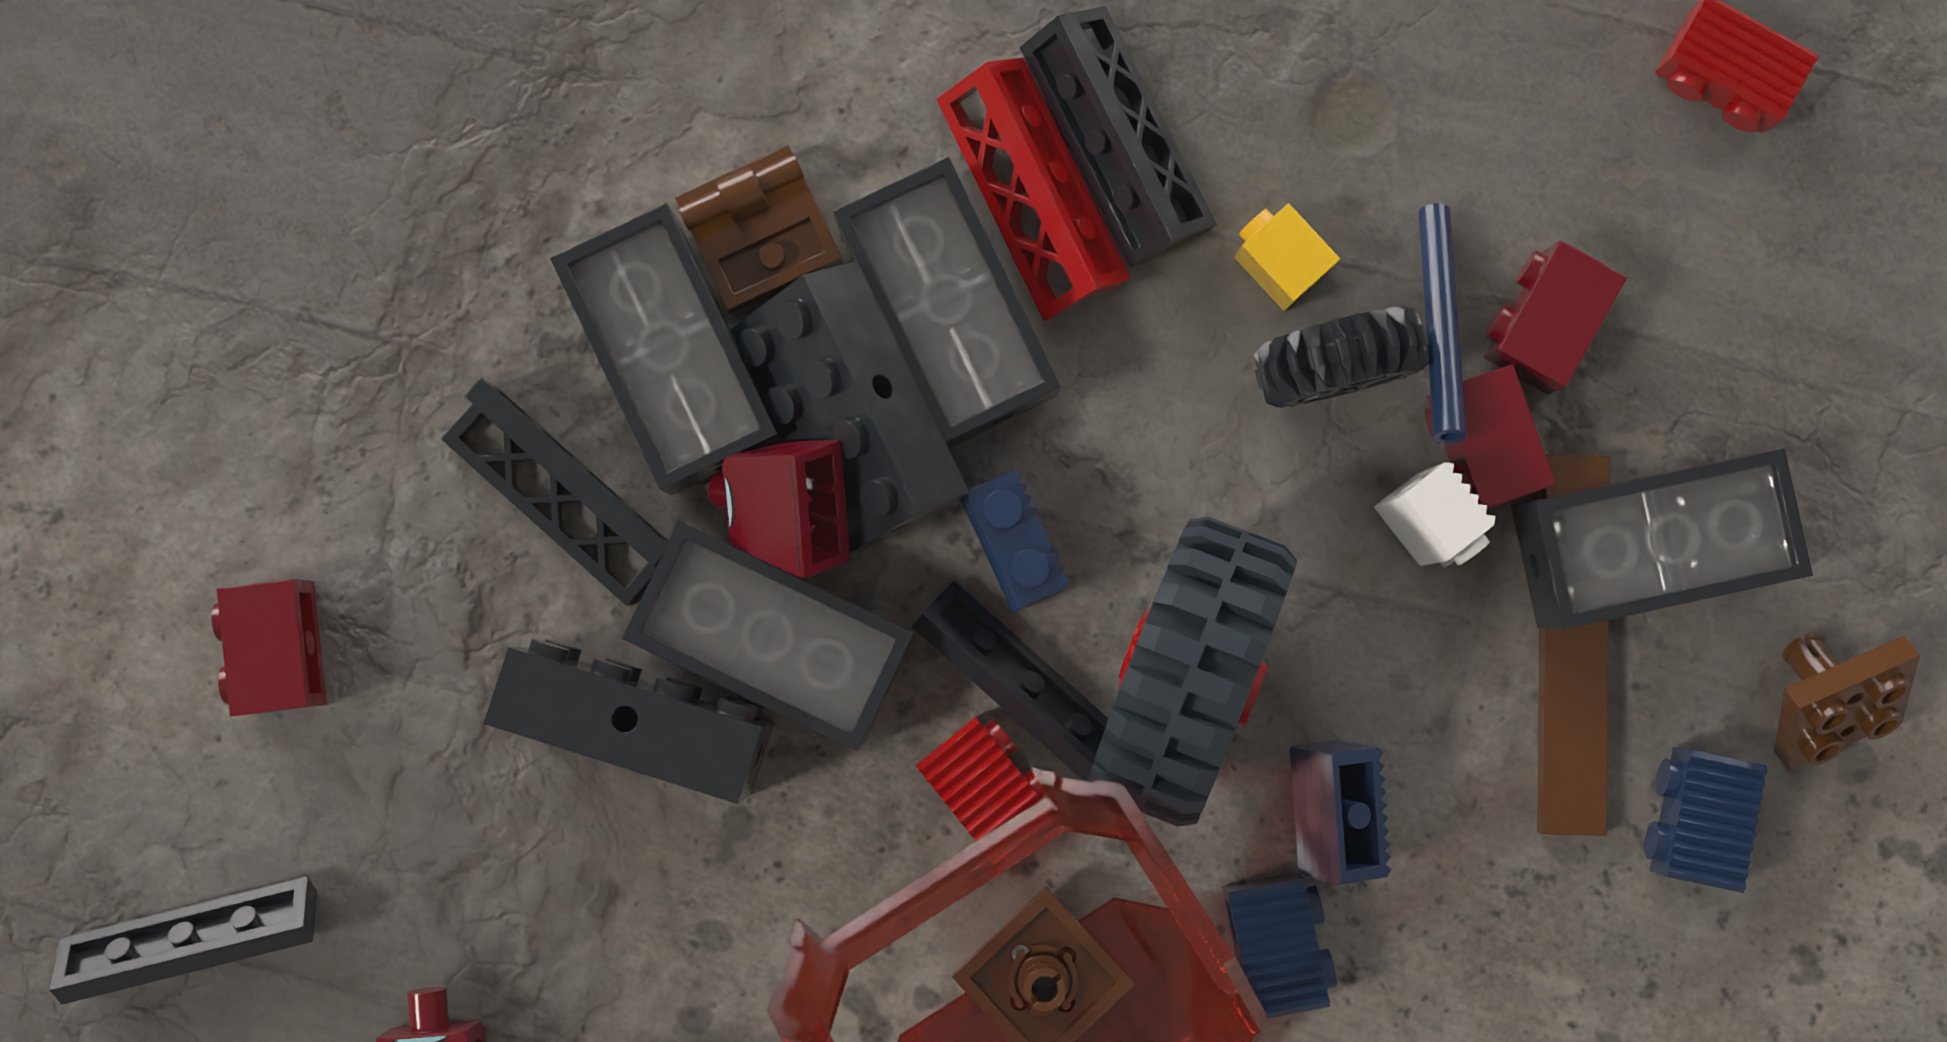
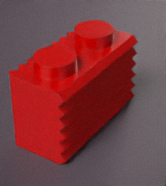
(1735, 66)
(979, 778)

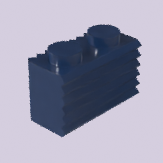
(1014, 541)
(1339, 811)
(1705, 819)
(1277, 942)

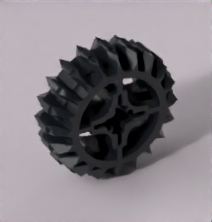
(1342, 356)

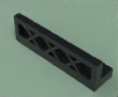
(1109, 135)
(565, 470)

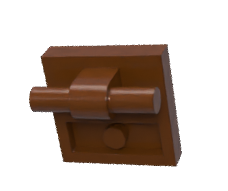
(758, 228)

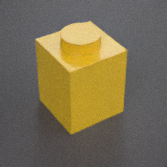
(1284, 254)

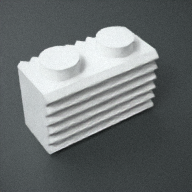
(1437, 517)

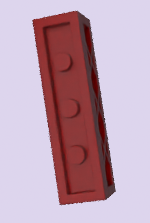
(1050, 180)

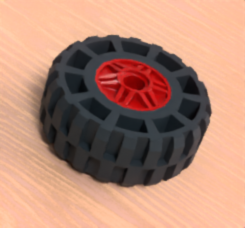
(1194, 668)

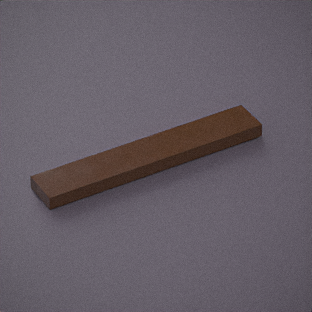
(1573, 697)

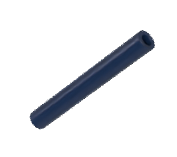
(1442, 324)

